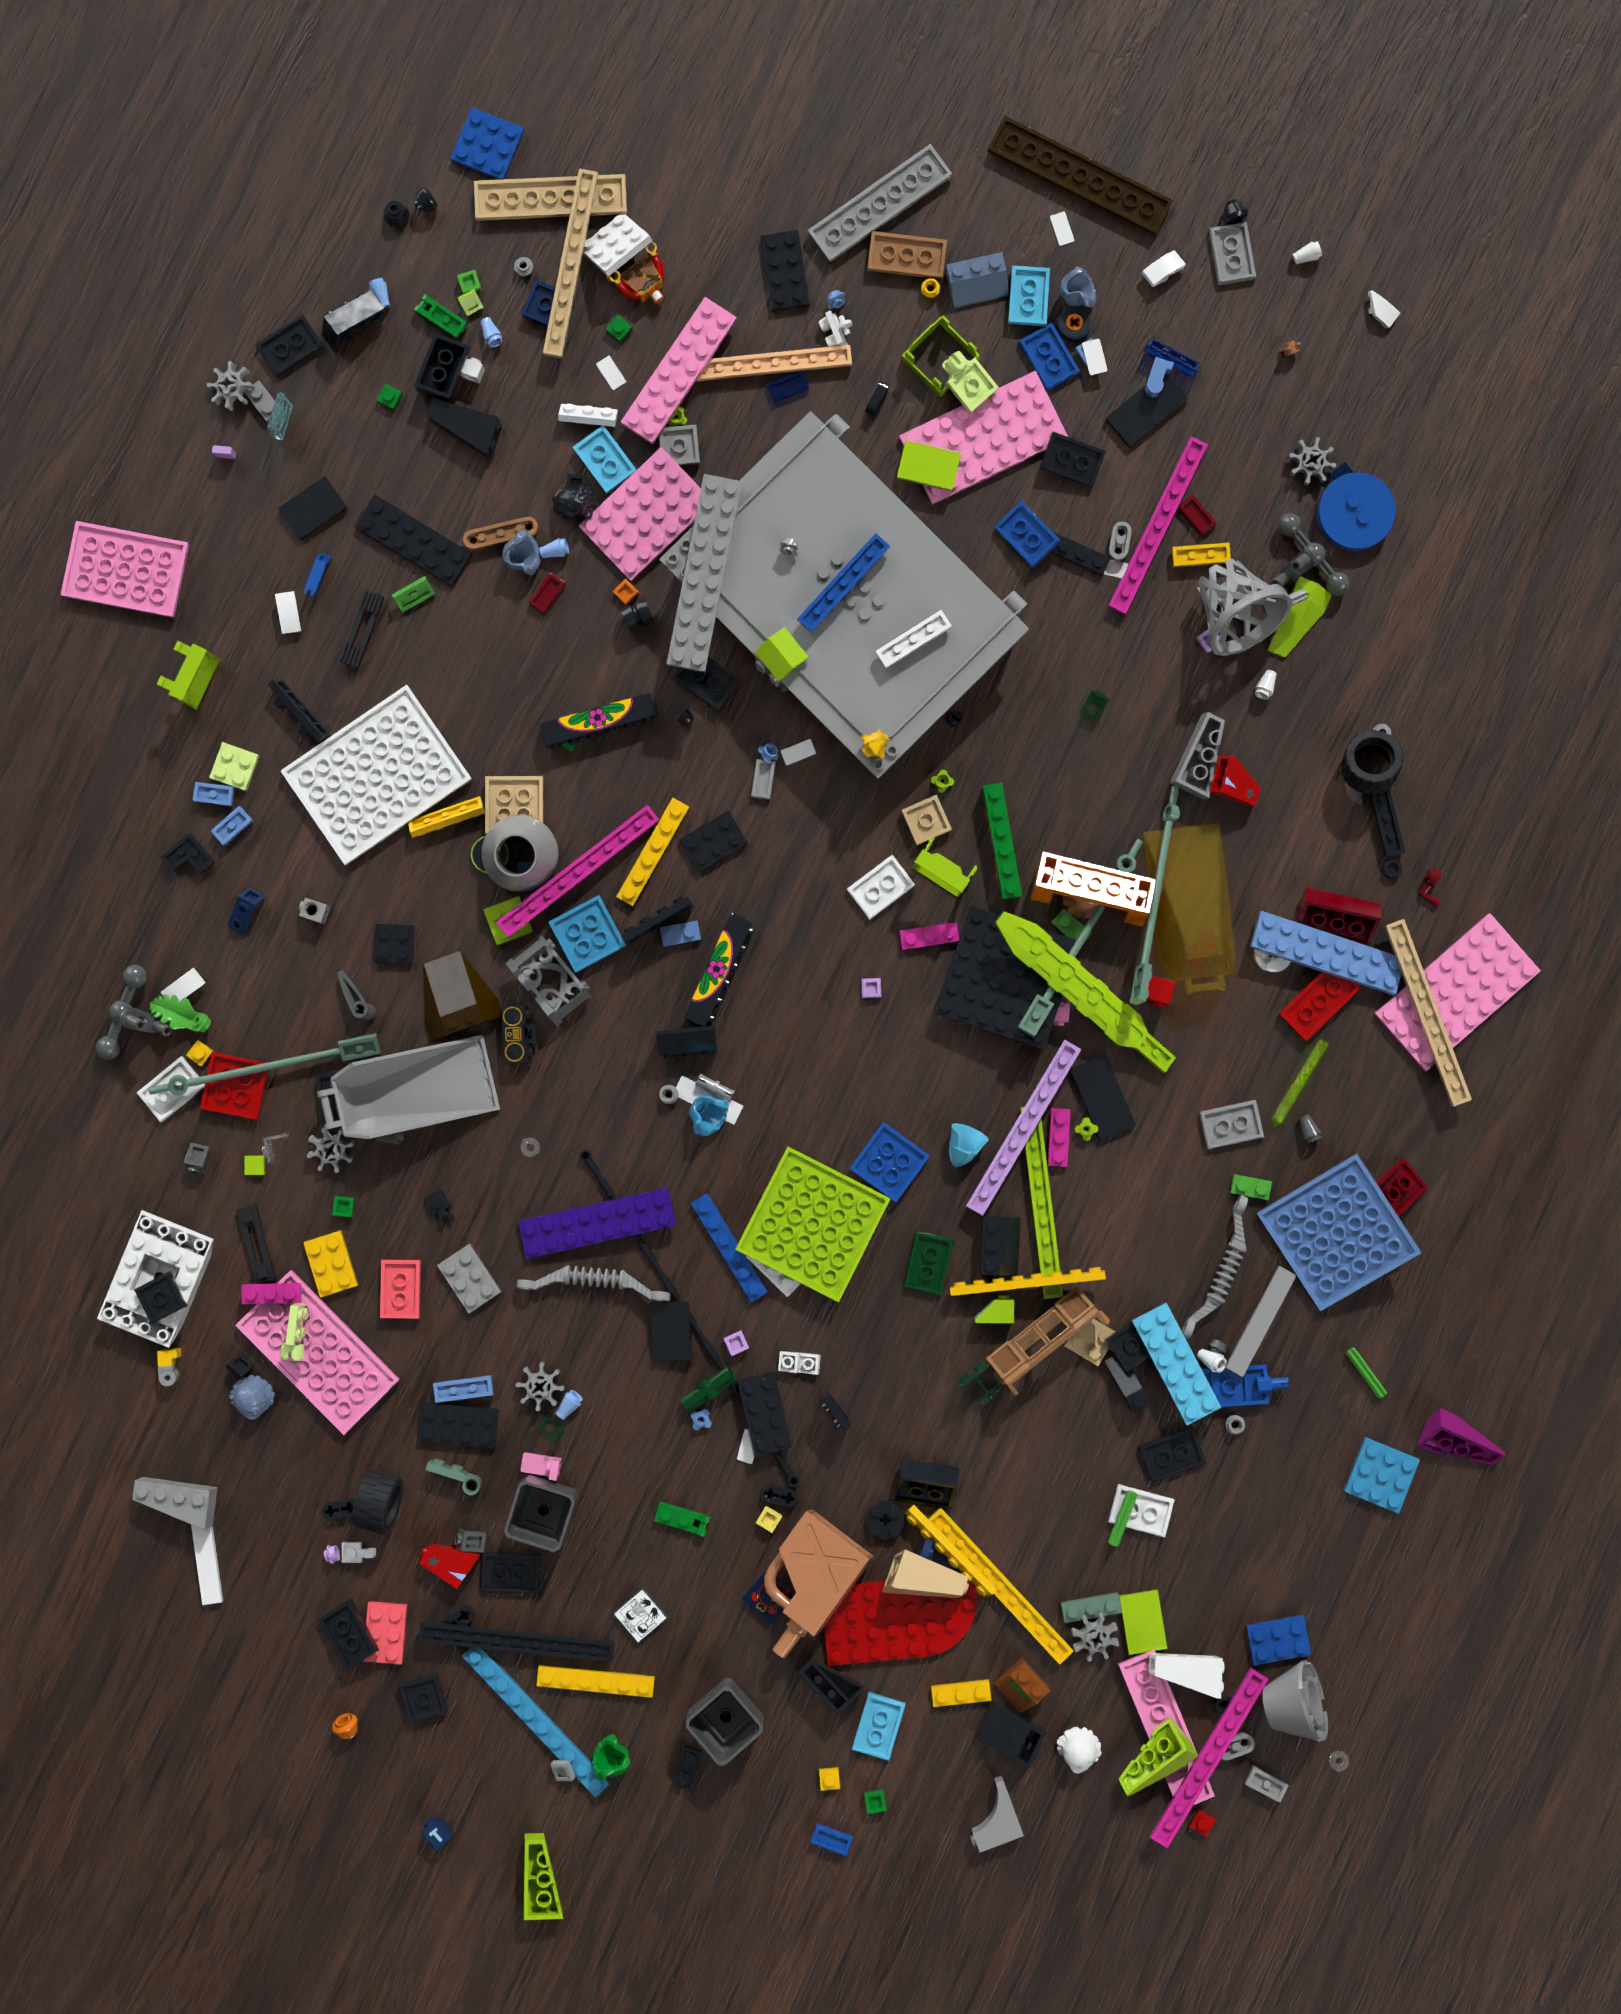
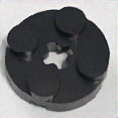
(878, 1511)

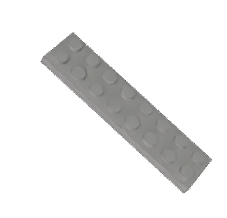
(879, 203)

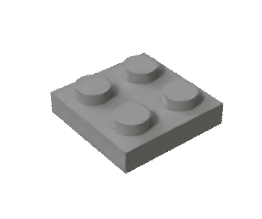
(681, 444)

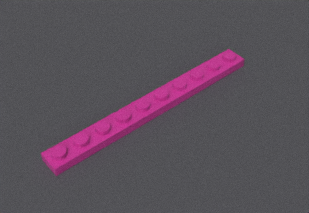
(1158, 525)
(577, 871)
(1208, 1757)

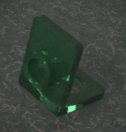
(1097, 698)
(557, 1433)

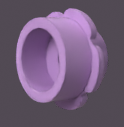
(332, 1554)

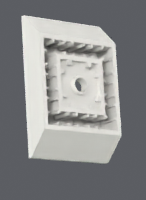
(155, 1248)

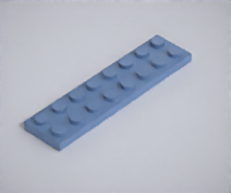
(1326, 953)

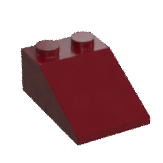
(1401, 1185)

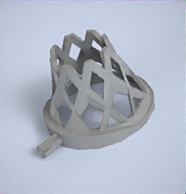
(1234, 588)

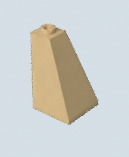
(920, 1576)

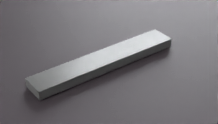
(1260, 1321)

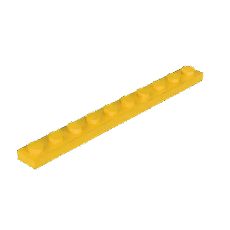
(1005, 1590)

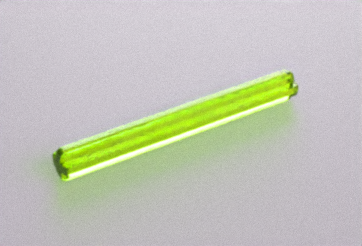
(1300, 1081)

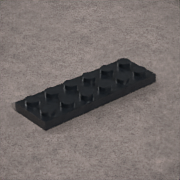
(413, 540)

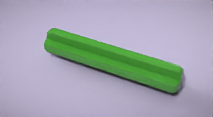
(1366, 1372)
(1122, 1518)

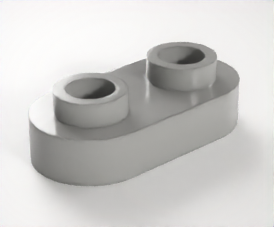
(1120, 542)
(1235, 1749)

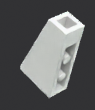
(1195, 1672)

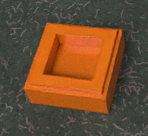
(625, 592)

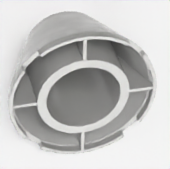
(544, 847)
(1295, 1703)

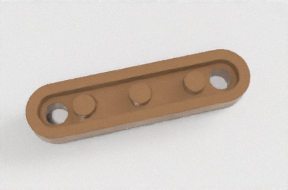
(498, 533)

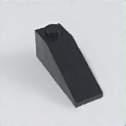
(1129, 1386)

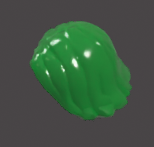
(610, 1758)

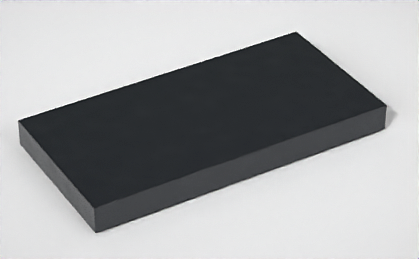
(1143, 413)
(1102, 1096)

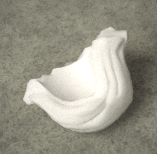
(1079, 1748)

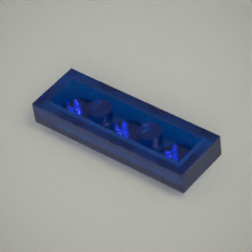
(1181, 361)

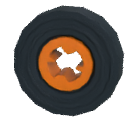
(1074, 313)

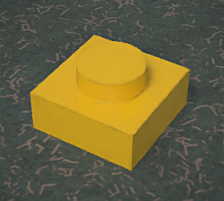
(200, 1053)
(829, 1778)

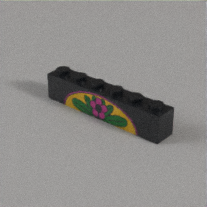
(597, 721)
(718, 970)

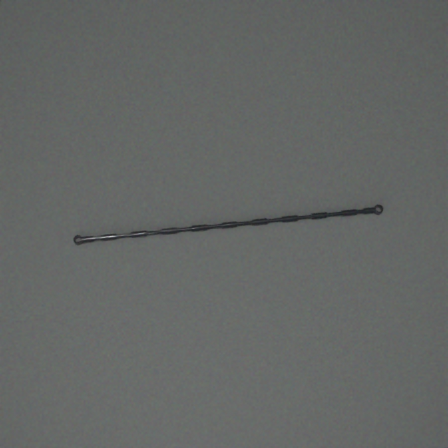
(671, 1289)

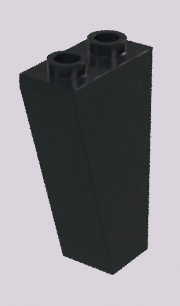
(467, 425)

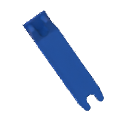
(316, 574)

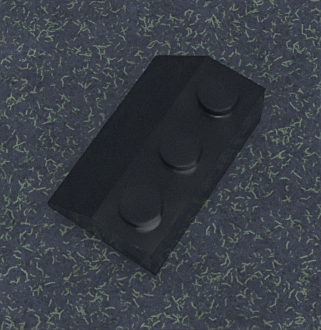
(441, 367)
(687, 1041)
(999, 1245)
(927, 1484)

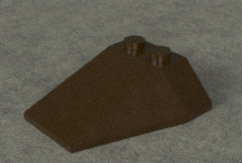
(456, 997)

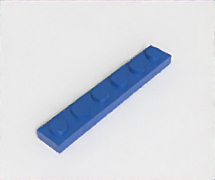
(843, 583)
(727, 1244)

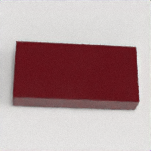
(1197, 515)
(547, 593)

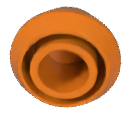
(345, 1726)

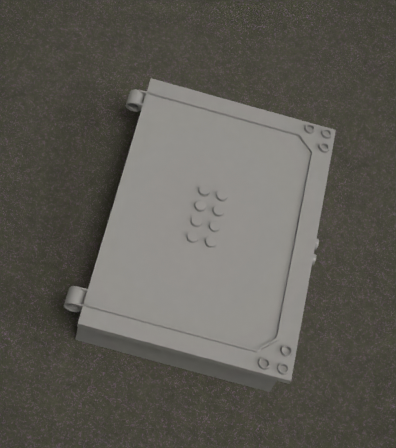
(832, 507)

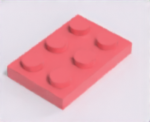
(400, 1289)
(388, 1629)

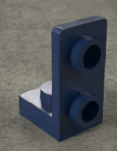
(244, 909)
(929, 1552)

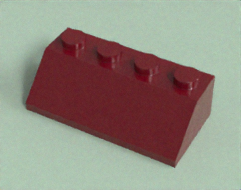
(1339, 915)

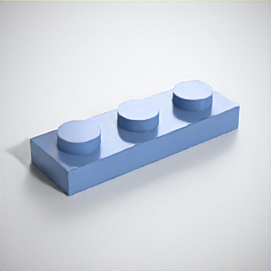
(463, 1388)

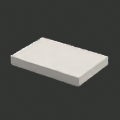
(880, 887)
(166, 1103)
(1150, 1511)

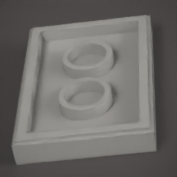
(1232, 253)
(1231, 1124)

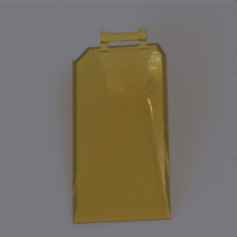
(1193, 906)

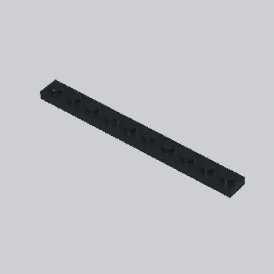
(516, 1641)

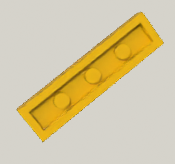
(446, 816)

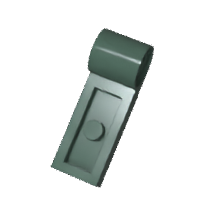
(455, 1472)

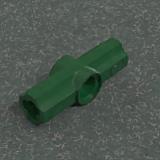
(708, 1389)

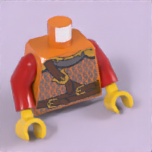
(642, 278)

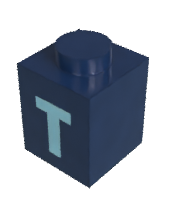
(437, 1831)

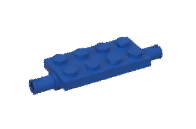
(1245, 1390)

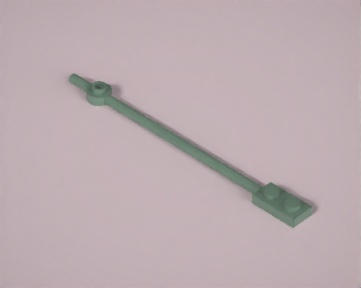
(1143, 971)
(1041, 1005)
(348, 1049)

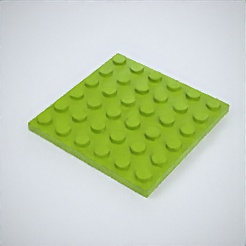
(813, 1224)

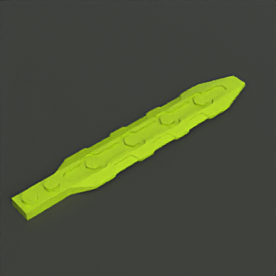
(1081, 988)

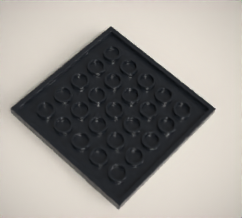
(991, 985)

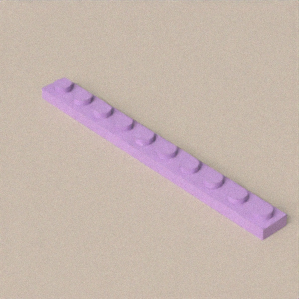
(1023, 1127)

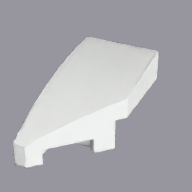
(1382, 310)

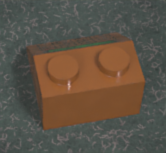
(1022, 1685)

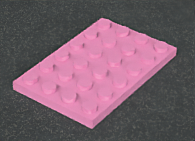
(644, 514)
(125, 569)

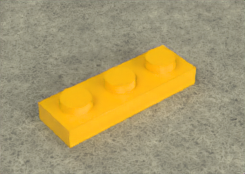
(1200, 554)
(961, 1693)

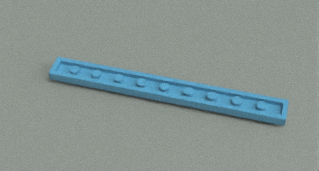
(534, 1717)

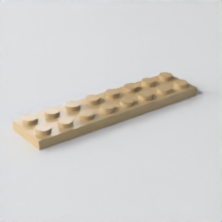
(545, 197)

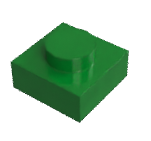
(618, 328)
(389, 396)
(343, 1206)
(875, 1801)

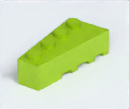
(540, 1887)

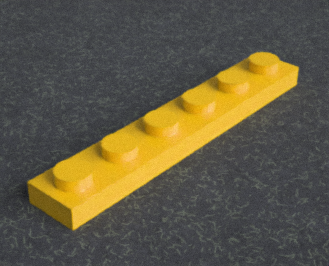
(652, 852)
(944, 1546)
(595, 1681)

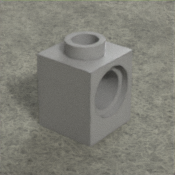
(322, 910)

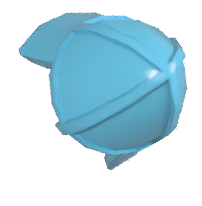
(965, 1143)

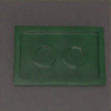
(928, 1263)

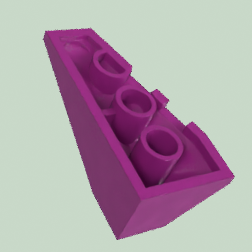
(1453, 1435)

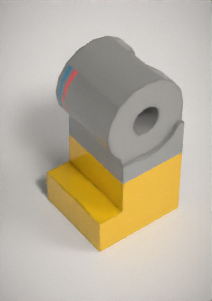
(167, 1366)

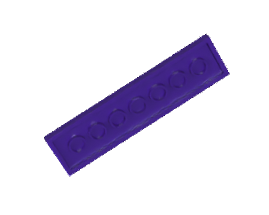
(597, 1223)

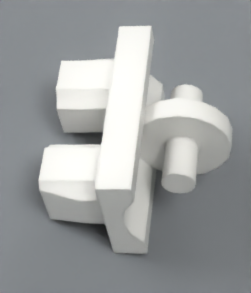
(832, 322)

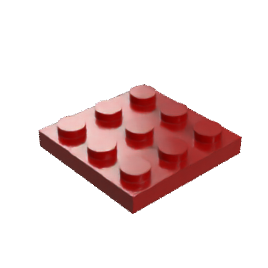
(236, 1095)

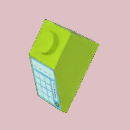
(997, 1311)

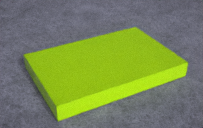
(928, 465)
(1143, 1622)

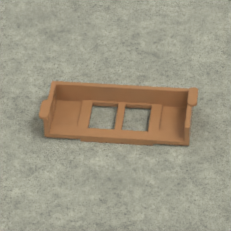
(1072, 1309)

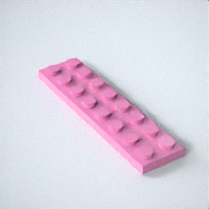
(678, 370)
(1156, 1705)

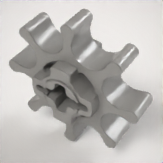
(230, 385)
(1311, 453)
(338, 1150)
(533, 1379)
(1098, 1642)

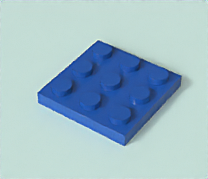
(487, 144)
(889, 1162)

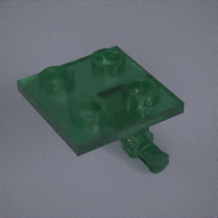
(979, 1368)

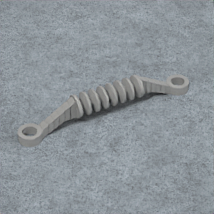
(1238, 1245)
(565, 1274)

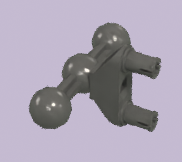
(1311, 556)
(126, 1016)

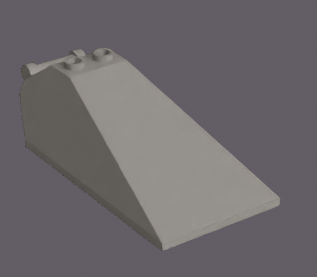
(412, 1089)

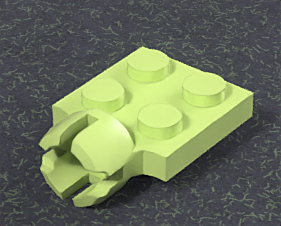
(968, 380)
(295, 1333)

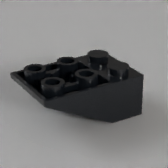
(1011, 1734)

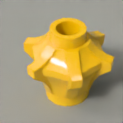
(875, 744)

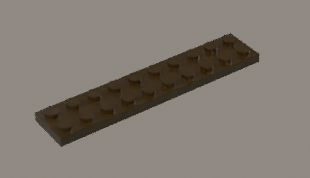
(1079, 175)

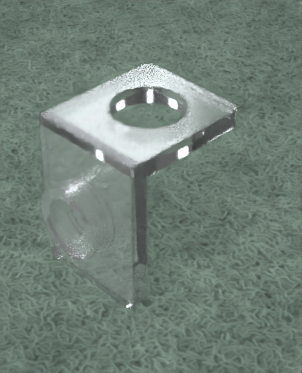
(267, 1147)

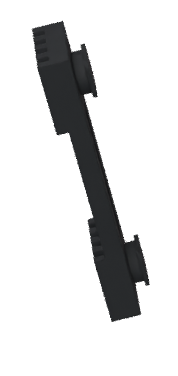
(353, 655)
(247, 1217)

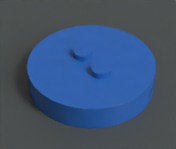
(1356, 511)

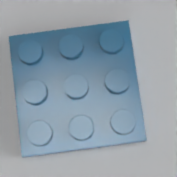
(587, 933)
(1381, 1475)

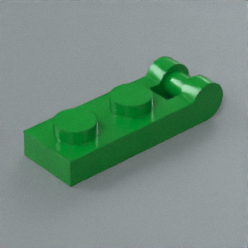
(441, 316)
(681, 1518)

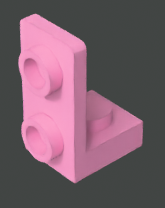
(541, 1465)

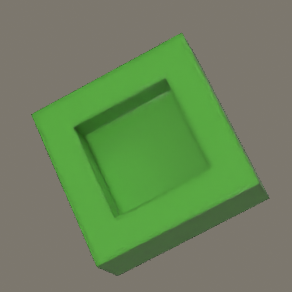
(469, 281)

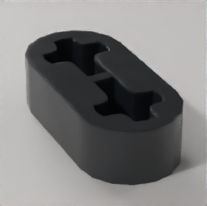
(877, 397)
(780, 1491)
(338, 1504)
(457, 1613)

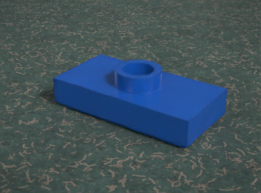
(831, 1839)

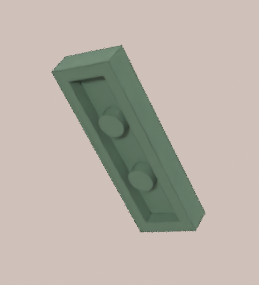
(1091, 1607)

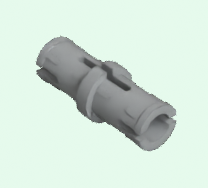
(714, 1087)

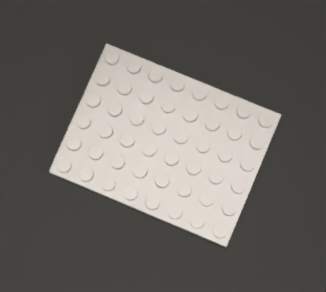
(376, 775)

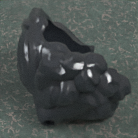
(574, 502)

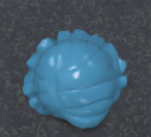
(708, 1114)

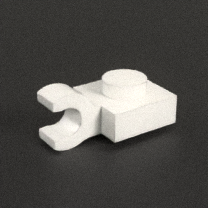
(354, 1552)

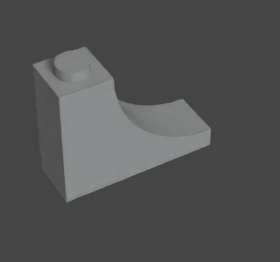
(1000, 1825)

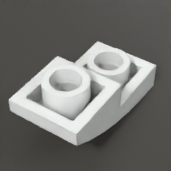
(1163, 268)
(288, 612)
(184, 985)
(799, 1362)

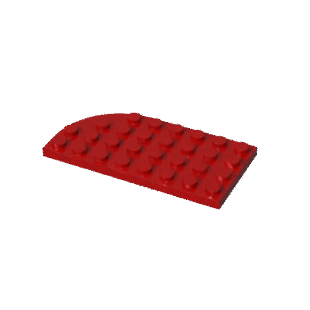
(895, 1626)

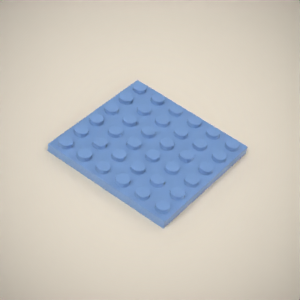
(1339, 1232)

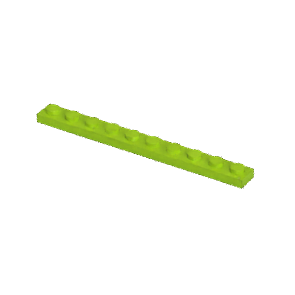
(1042, 1209)

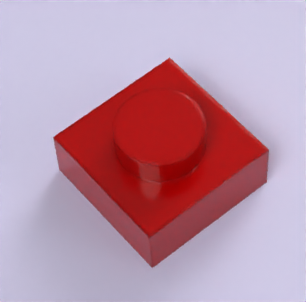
(1202, 1822)

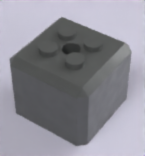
(532, 1527)
(719, 1737)

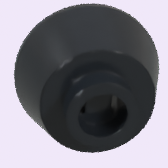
(425, 200)
(1234, 211)
(396, 213)

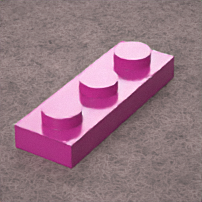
(929, 936)
(1059, 1137)
(271, 1293)

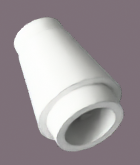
(1308, 253)
(1265, 687)
(1214, 1361)

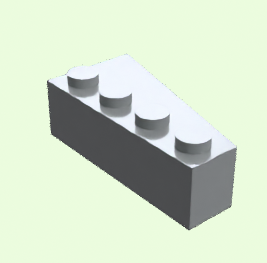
(1199, 758)
(178, 1499)

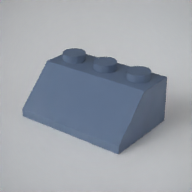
(977, 280)

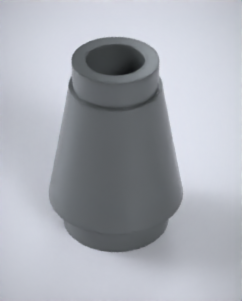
(1310, 1130)

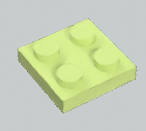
(234, 766)

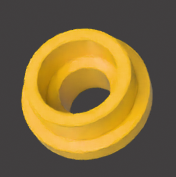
(930, 282)

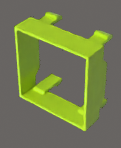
(908, 358)
(194, 660)
(942, 871)

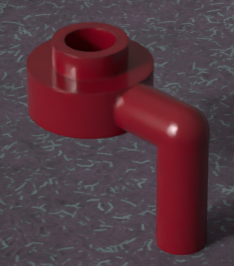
(1431, 877)

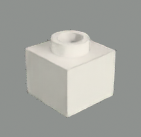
(472, 370)

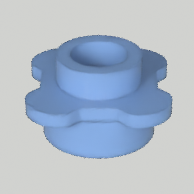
(835, 299)
(768, 752)
(701, 1414)

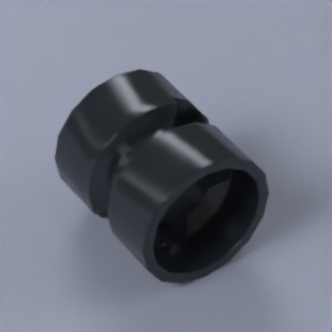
(637, 615)

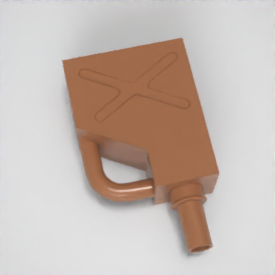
(822, 1570)

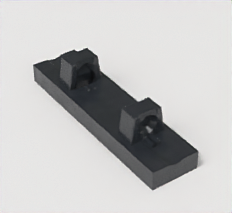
(288, 698)

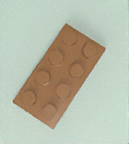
(907, 255)

